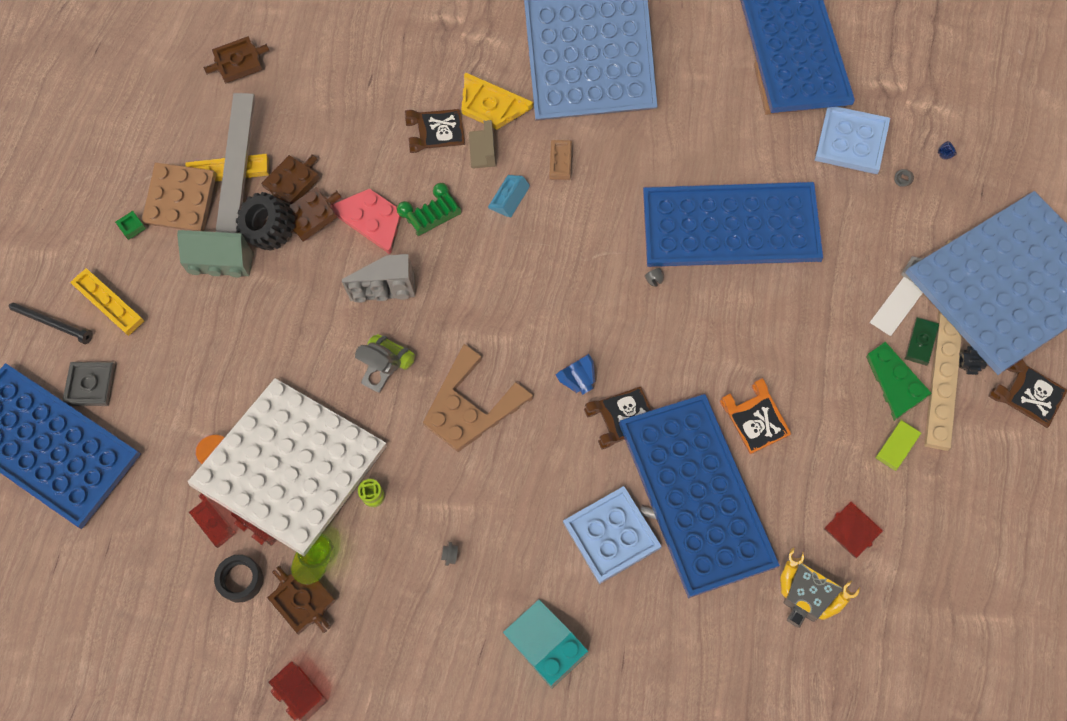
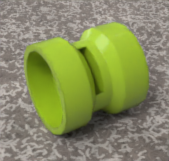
(371, 497)

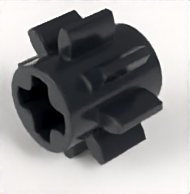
(971, 361)

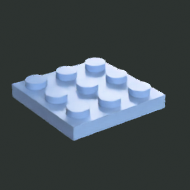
(852, 139)
(611, 535)

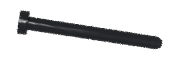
(84, 336)

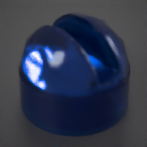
(947, 150)

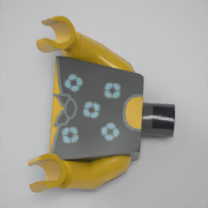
(811, 593)

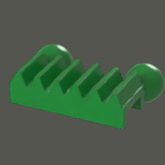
(433, 214)

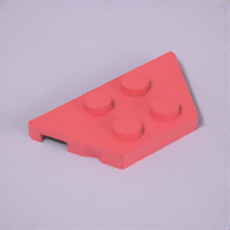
(371, 217)

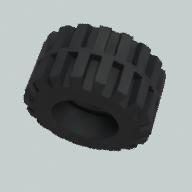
(277, 227)

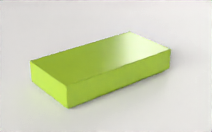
(898, 445)

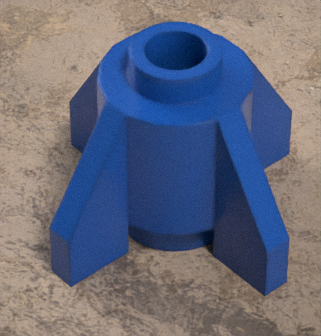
(578, 375)

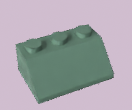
(214, 253)

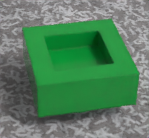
(130, 225)

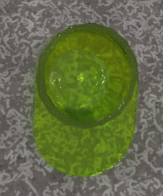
(313, 565)

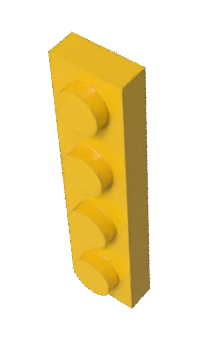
(256, 166)
(107, 301)

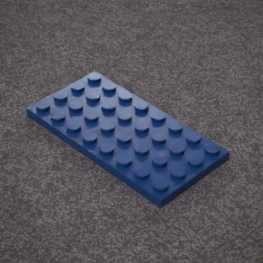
(797, 54)
(732, 224)
(57, 450)
(698, 496)

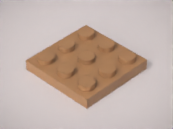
(179, 197)

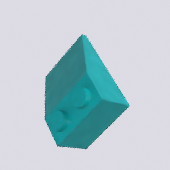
(546, 643)

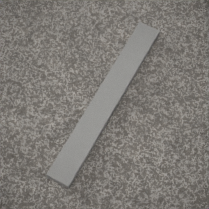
(235, 162)

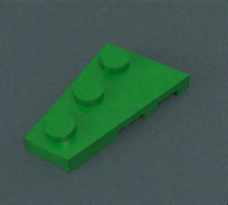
(898, 382)

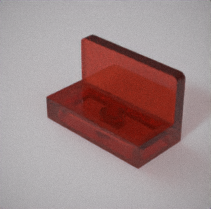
(212, 521)

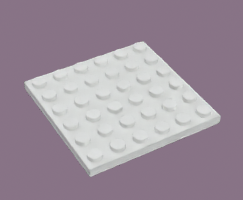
(288, 466)

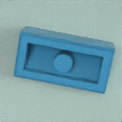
(509, 195)

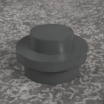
(449, 553)

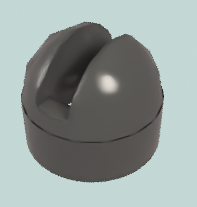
(901, 181)
(654, 276)

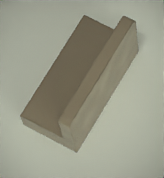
(482, 147)

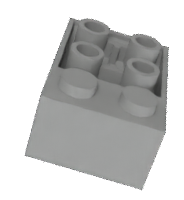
(382, 280)

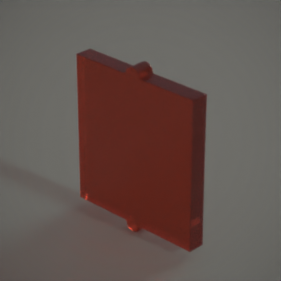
(853, 530)

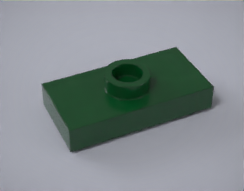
(921, 341)

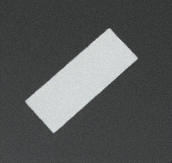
(896, 306)

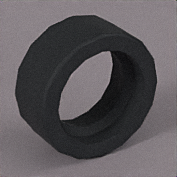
(222, 571)

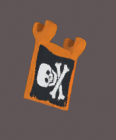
(756, 419)

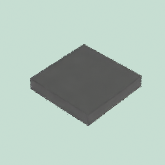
(89, 383)

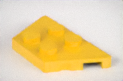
(489, 102)

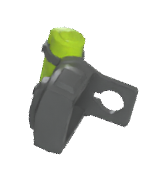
(383, 356)

